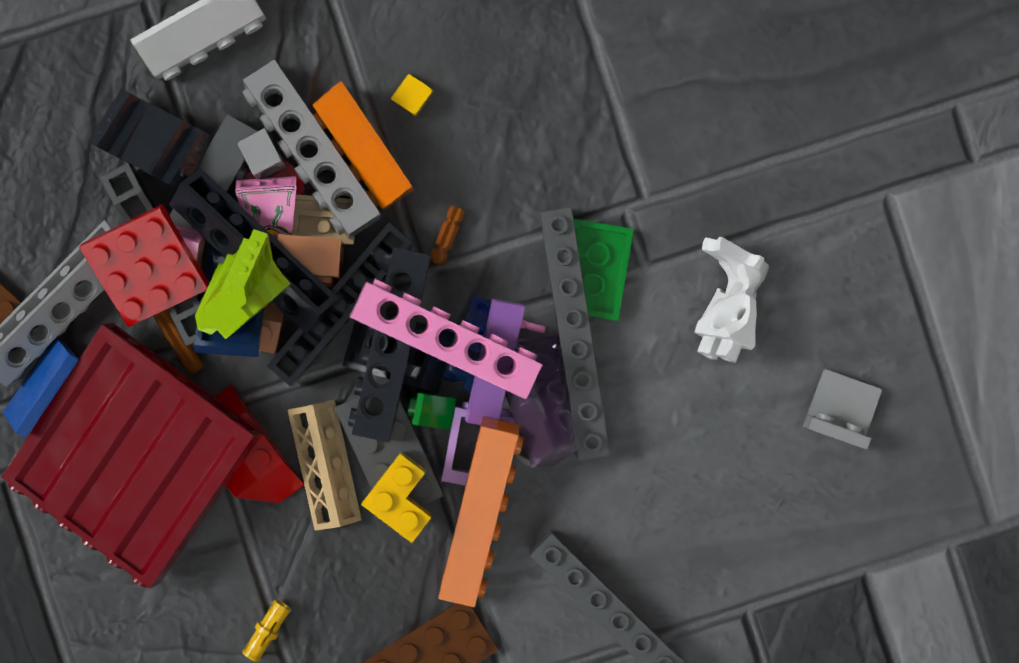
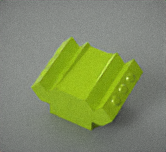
(240, 287)

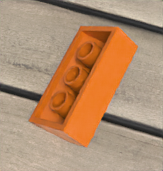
(362, 146)

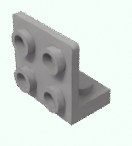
(842, 408)

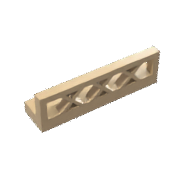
(329, 465)

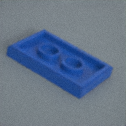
(40, 387)

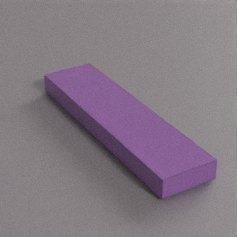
(485, 397)

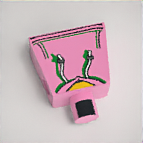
(269, 202)

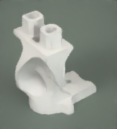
(732, 314)

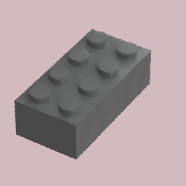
(377, 455)

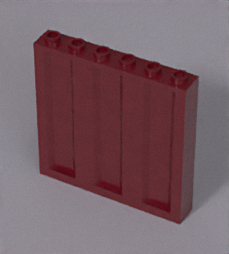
(130, 455)

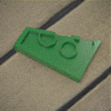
(603, 265)

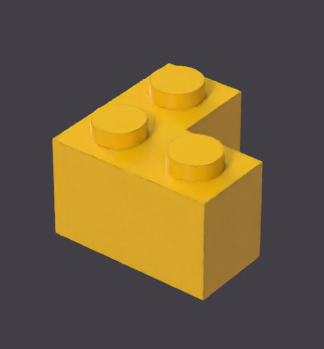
(391, 501)

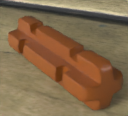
(447, 235)

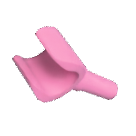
(532, 326)

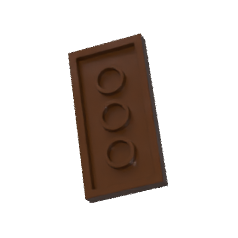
(448, 637)

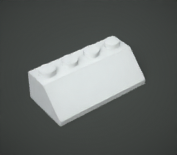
(194, 33)

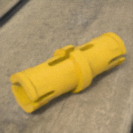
(266, 630)

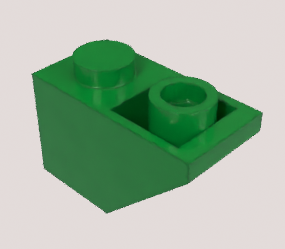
(432, 410)

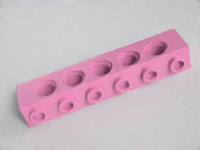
(517, 381)

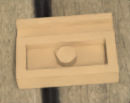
(315, 222)

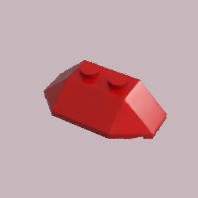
(265, 470)

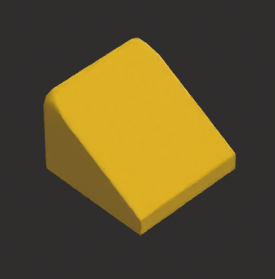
(412, 95)

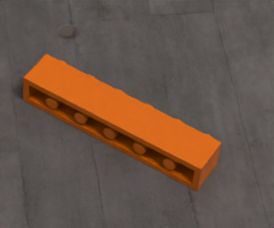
(479, 512)

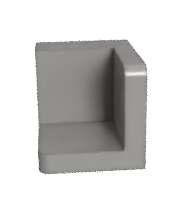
(262, 154)

